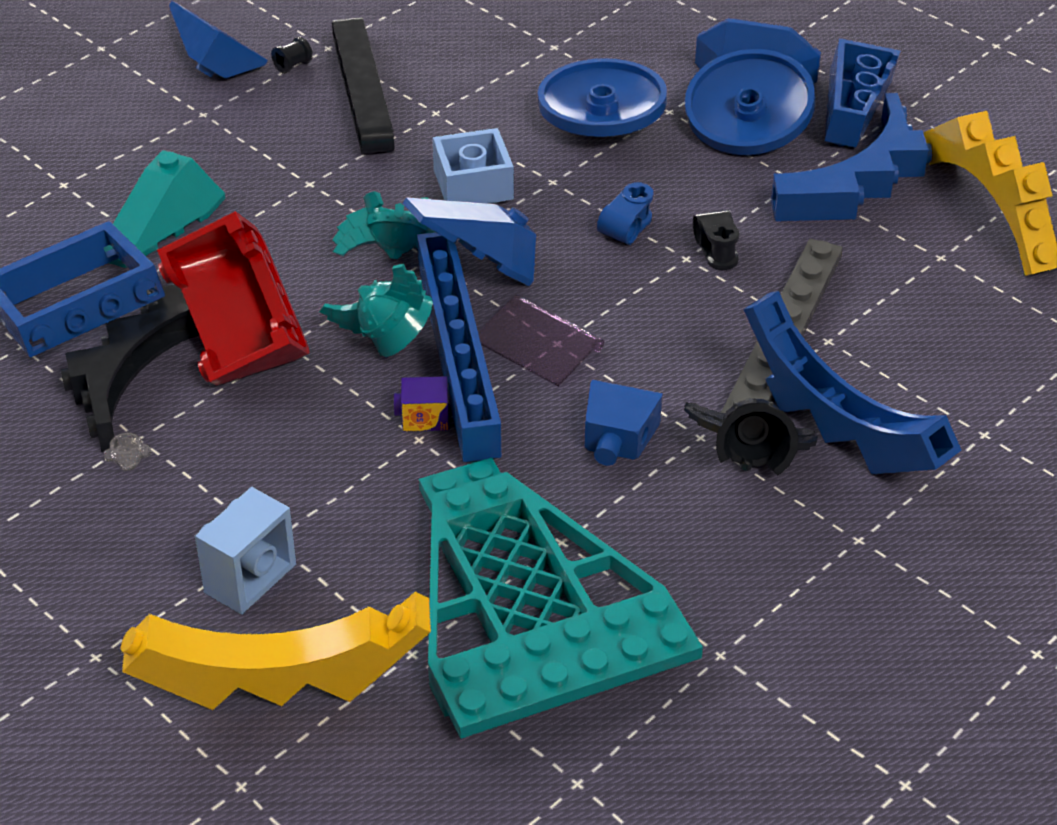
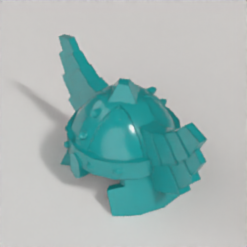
(388, 228)
(386, 311)

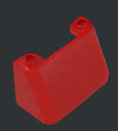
(234, 299)

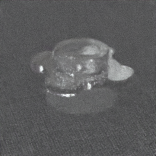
(127, 451)

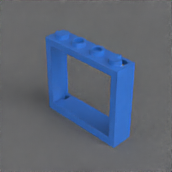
(86, 309)

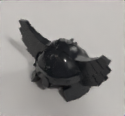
(754, 434)

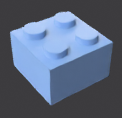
(473, 167)
(246, 550)

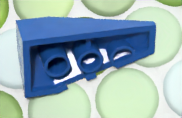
(213, 48)
(484, 231)

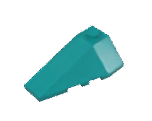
(165, 200)

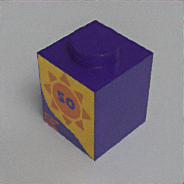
(423, 404)

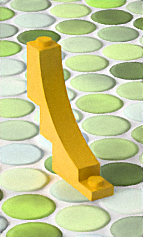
(333, 656)

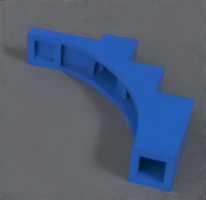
(840, 188)
(802, 381)

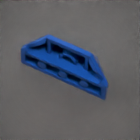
(741, 34)

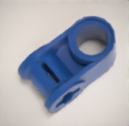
(627, 213)

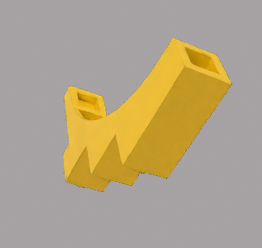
(1016, 189)

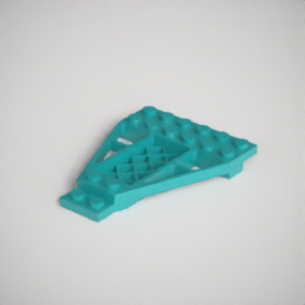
(552, 660)

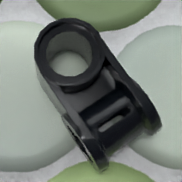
(717, 238)

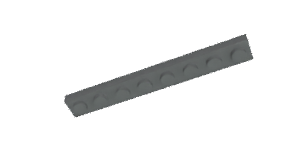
(801, 299)

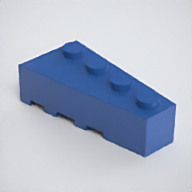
(856, 87)

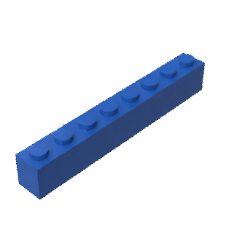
(459, 349)

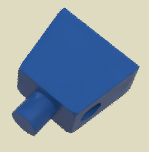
(620, 421)

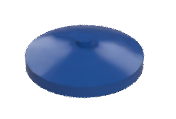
(602, 97)
(750, 101)

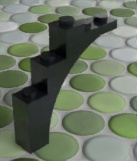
(105, 371)

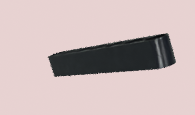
(363, 86)

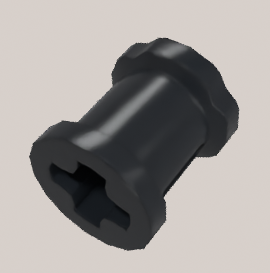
(292, 54)

